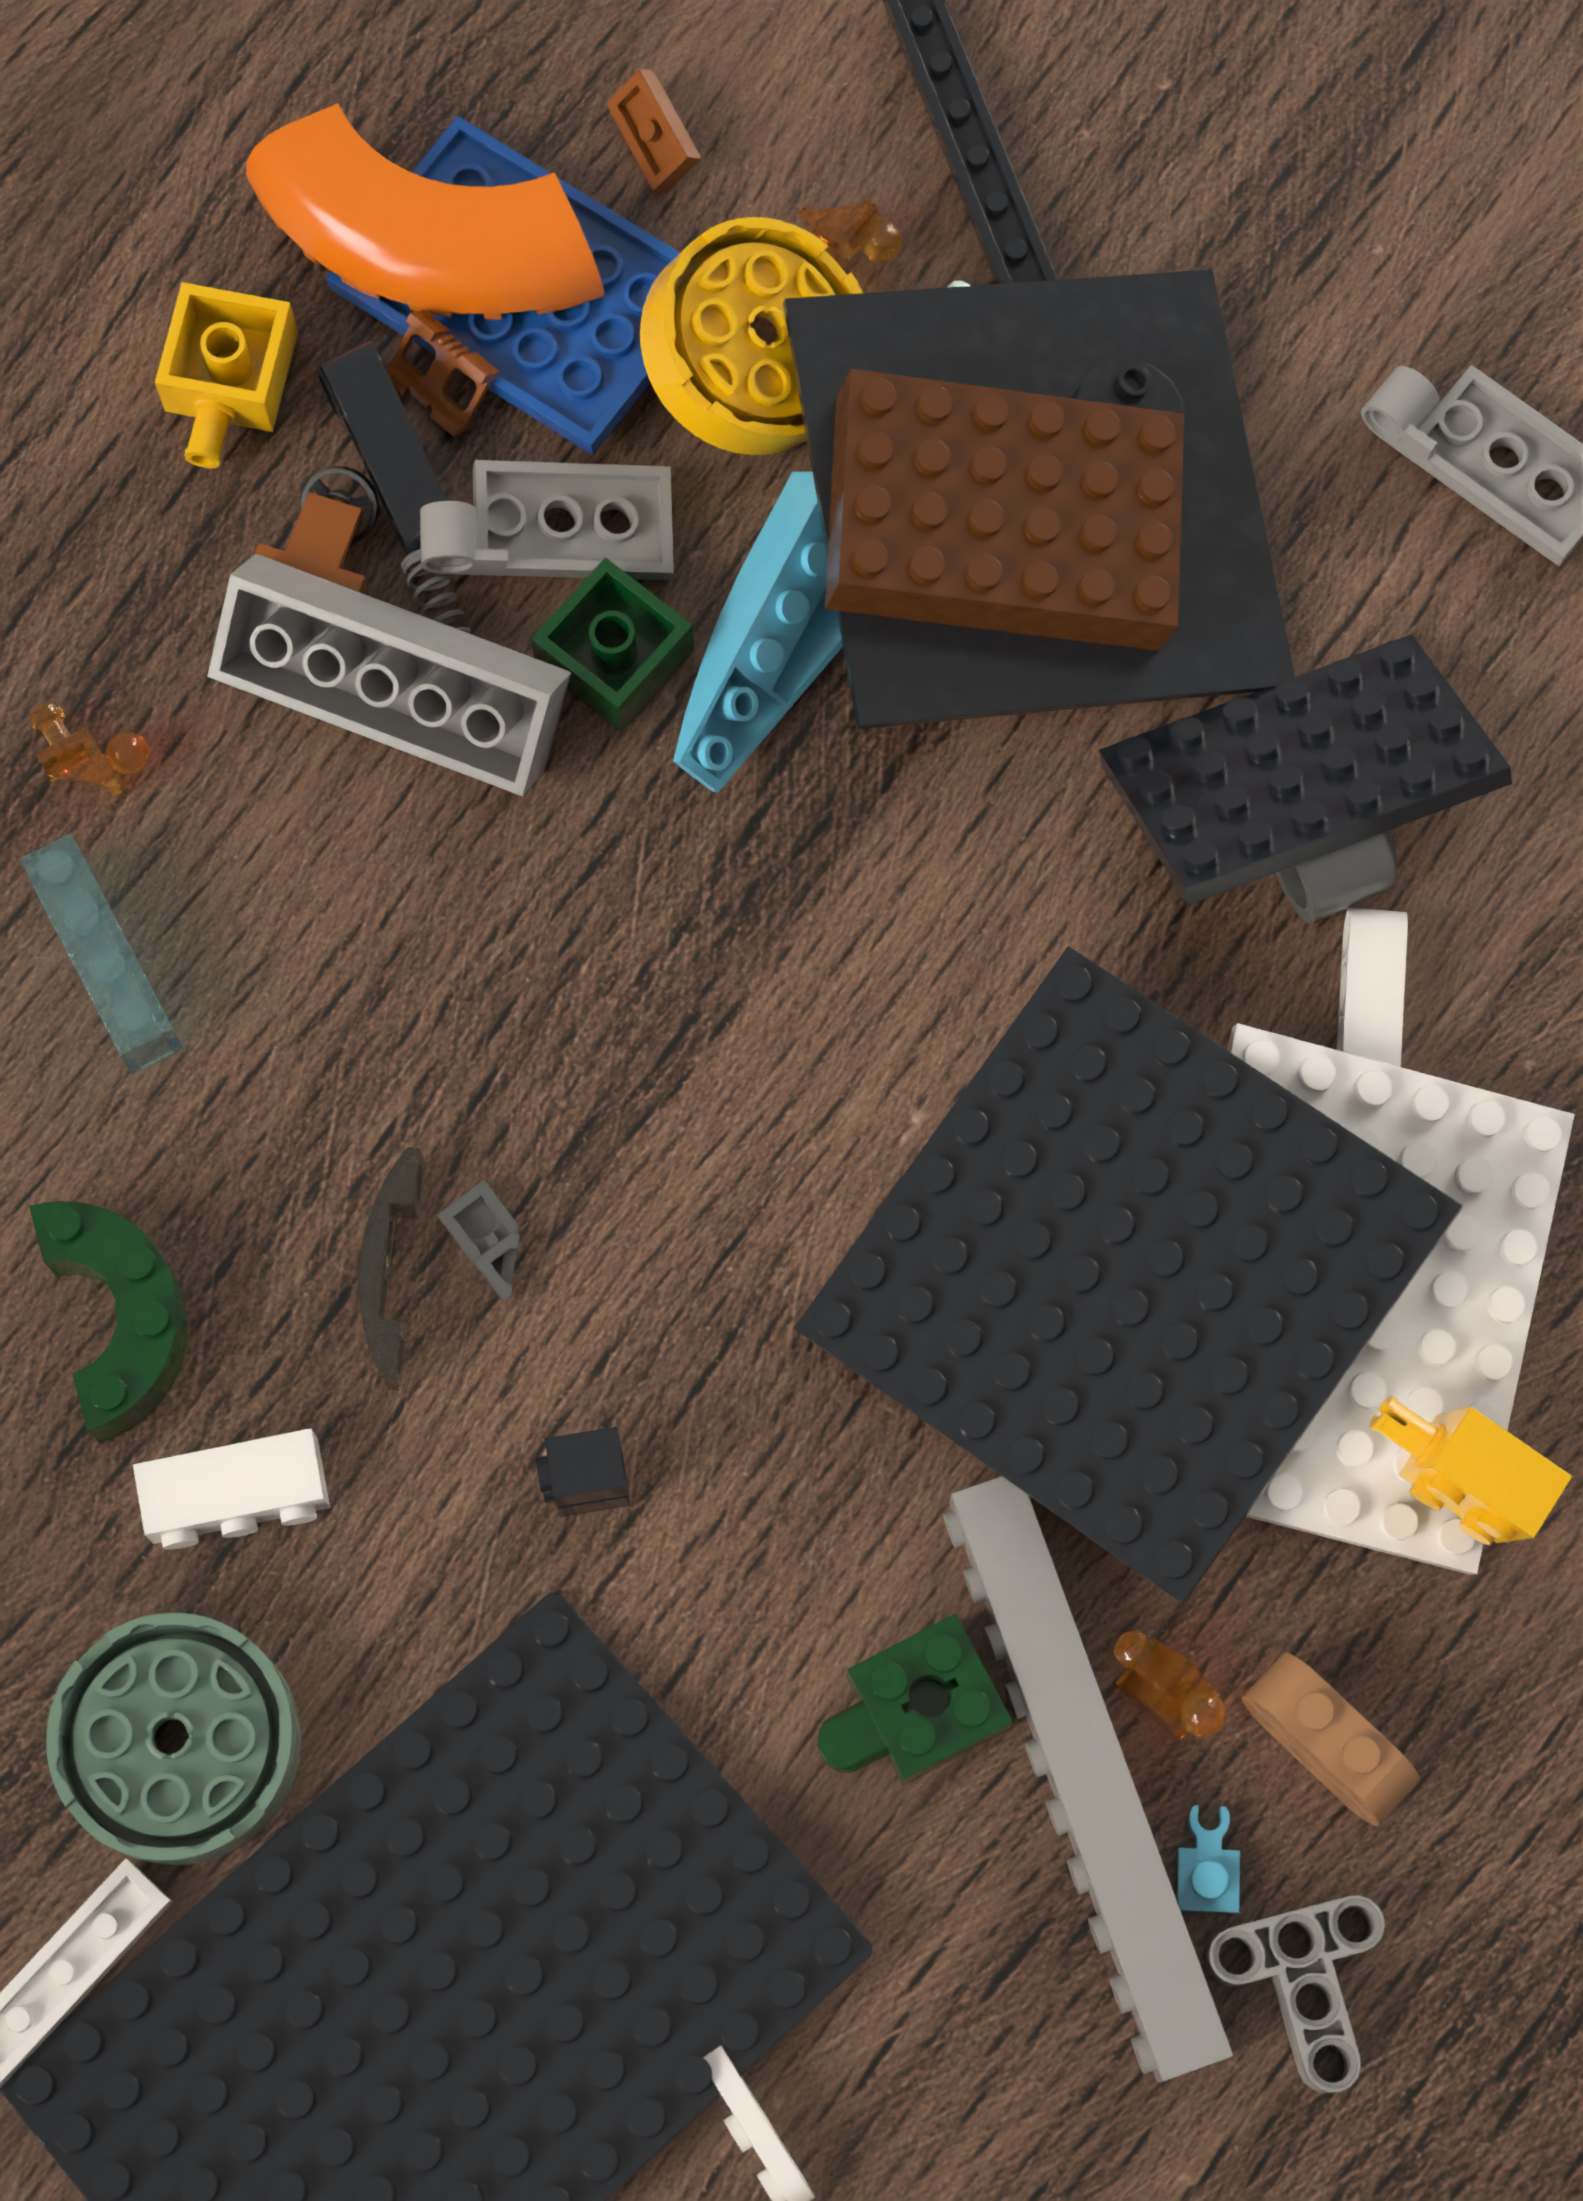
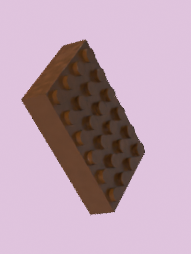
(1005, 510)

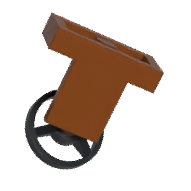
(327, 530)

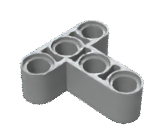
(1312, 1969)

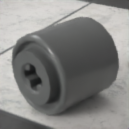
(1340, 878)

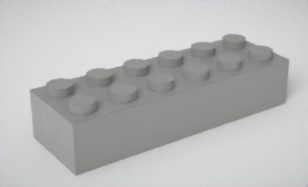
(388, 674)

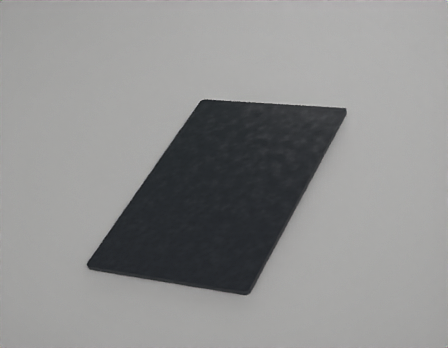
(455, 1964)

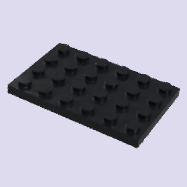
(1303, 768)

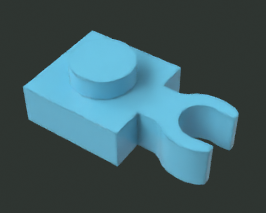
(1207, 1874)

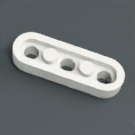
(753, 2129)

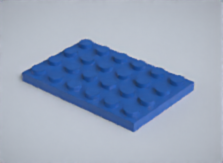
(562, 367)

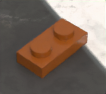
(653, 131)

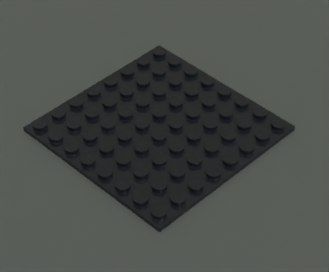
(1046, 343)
(1128, 1272)

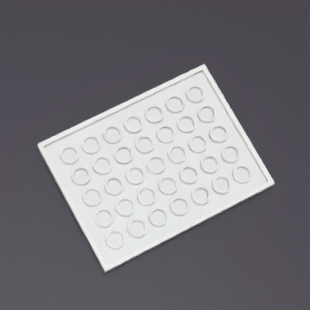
(1463, 1316)

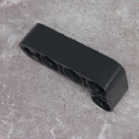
(383, 437)

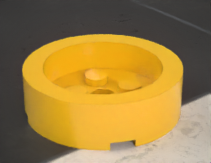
(701, 340)

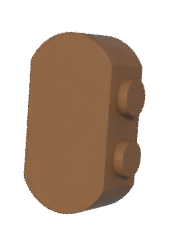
(1331, 1739)

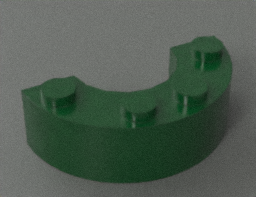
(150, 1311)

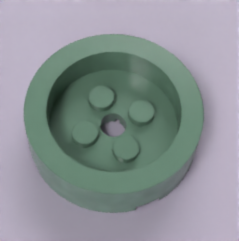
(225, 1776)

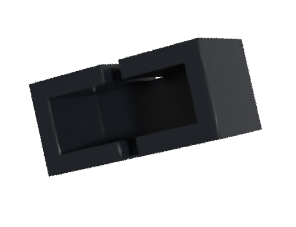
(584, 1472)

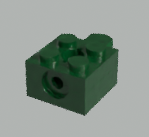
(916, 1705)

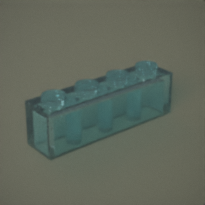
(101, 953)

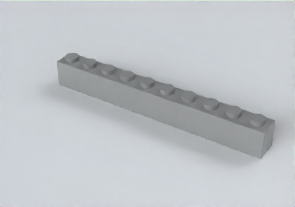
(1089, 1780)

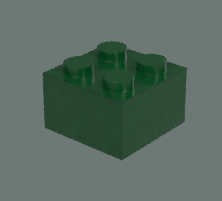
(614, 643)

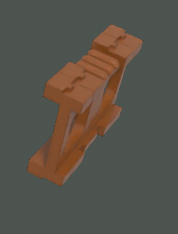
(432, 387)

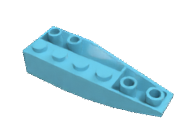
(765, 642)

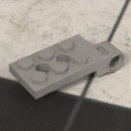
(1454, 447)
(508, 529)

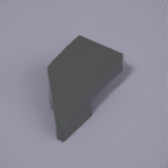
(485, 1235)

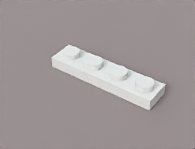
(75, 1962)

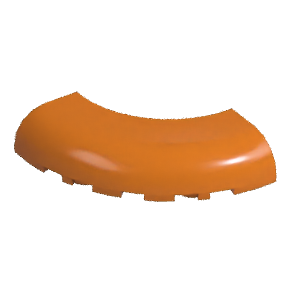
(418, 236)

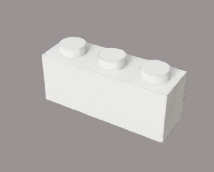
(231, 1489)

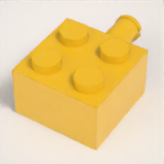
(225, 364)
(1474, 1471)

